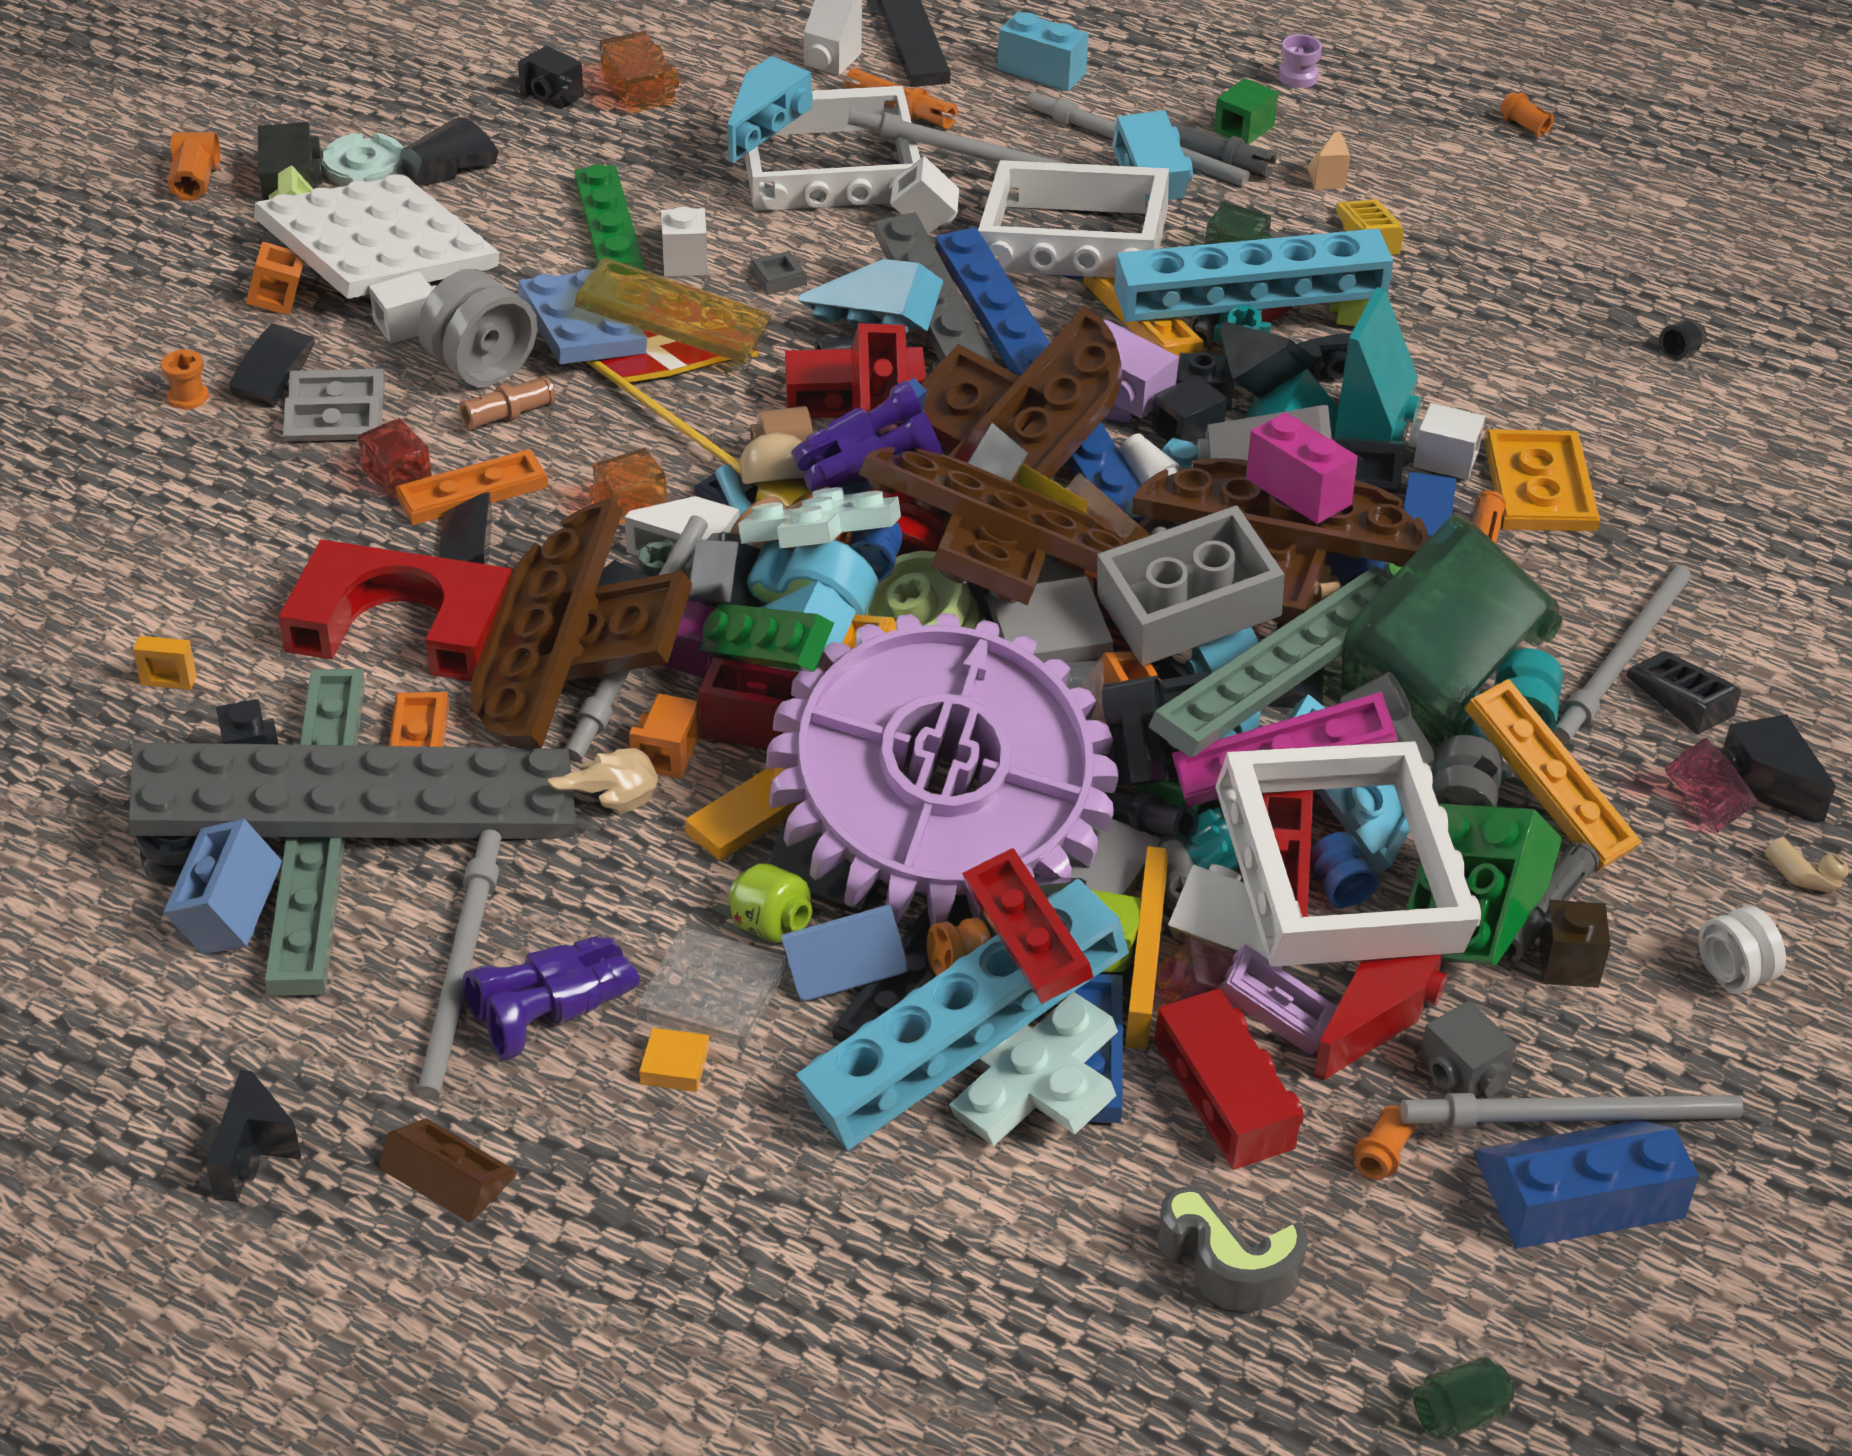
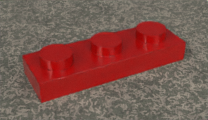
(1028, 925)

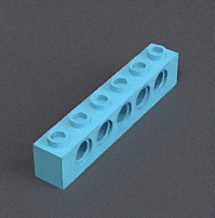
(1252, 274)
(946, 1025)

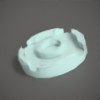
(352, 160)

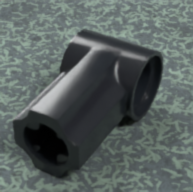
(1128, 713)

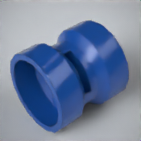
(878, 548)
(1344, 872)

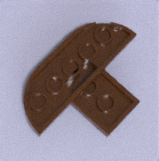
(1042, 410)
(995, 526)
(1368, 529)
(566, 628)

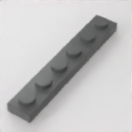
(951, 323)

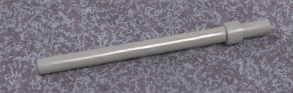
(1068, 112)
(891, 126)
(1585, 702)
(597, 710)
(479, 881)
(1465, 1111)

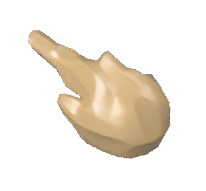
(624, 773)

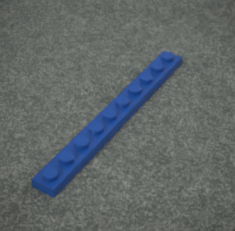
(1020, 343)

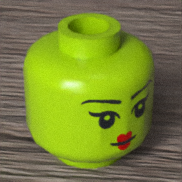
(770, 902)

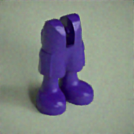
(838, 452)
(558, 983)

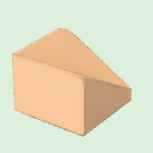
(1330, 164)

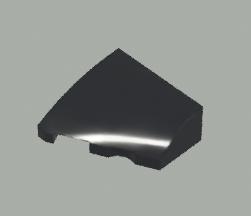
(445, 149)

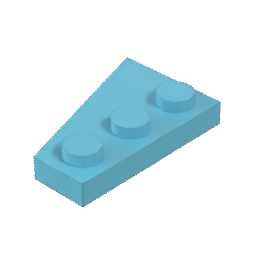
(1366, 812)

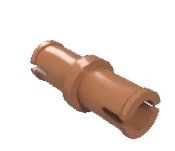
(506, 402)

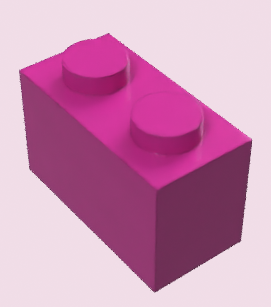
(1301, 467)

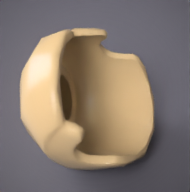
(770, 459)

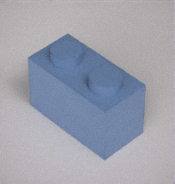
(223, 887)

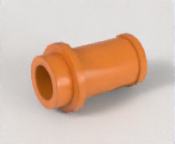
(1528, 115)
(1383, 1145)

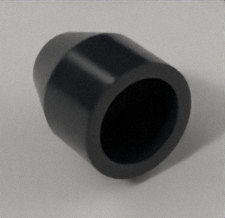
(1684, 335)

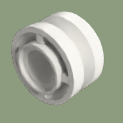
(1742, 949)

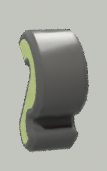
(1224, 1263)

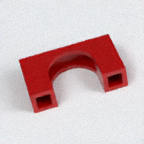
(352, 578)

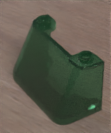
(1447, 626)

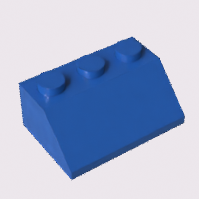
(1589, 1181)

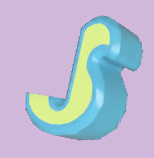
(833, 564)

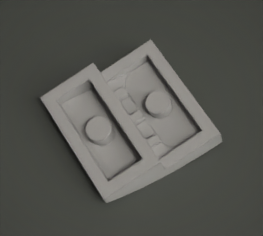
(333, 404)

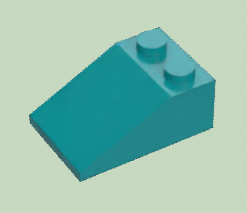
(1377, 377)

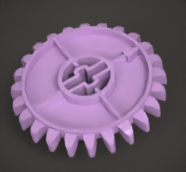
(929, 699)

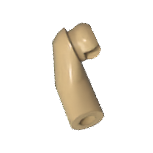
(1803, 873)

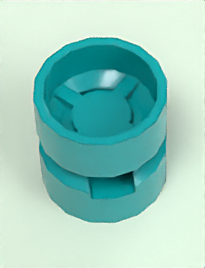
(1537, 678)

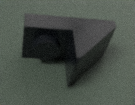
(250, 1128)

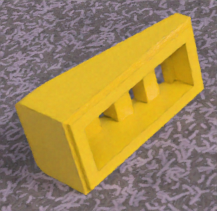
(1372, 215)

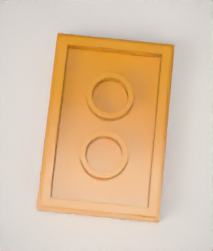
(1541, 480)

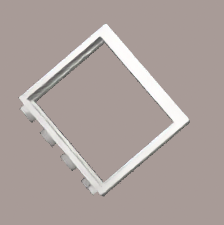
(833, 185)
(1072, 188)
(1344, 937)

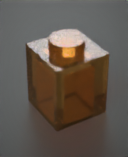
(630, 480)

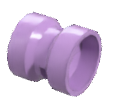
(1300, 59)

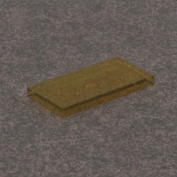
(673, 310)

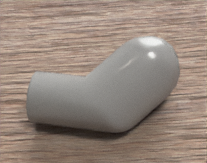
(1178, 870)

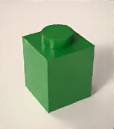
(1245, 111)

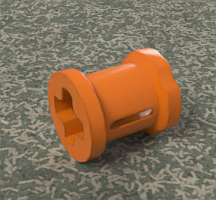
(184, 378)

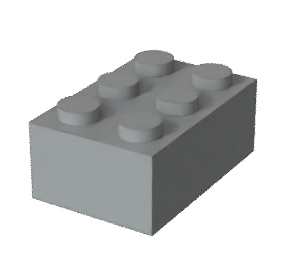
(1190, 585)

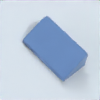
(845, 953)

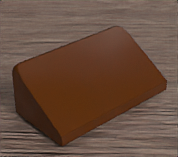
(444, 1168)

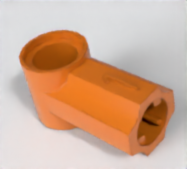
(192, 161)

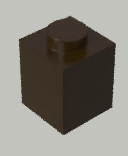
(1574, 943)

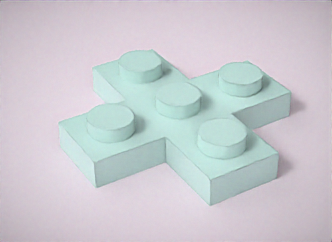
(819, 518)
(1041, 1071)

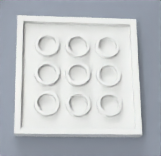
(374, 233)

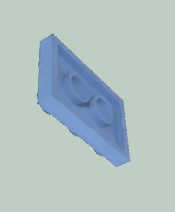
(574, 332)

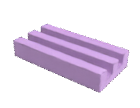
(1274, 1005)

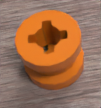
(950, 942)

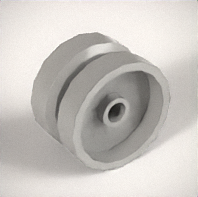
(477, 327)

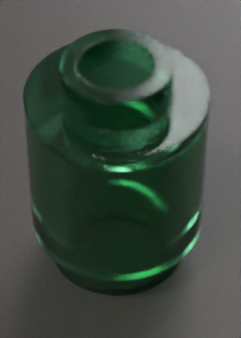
(1463, 1397)

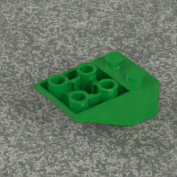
(1506, 867)

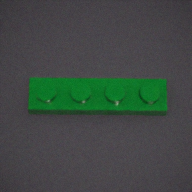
(607, 215)
(766, 636)

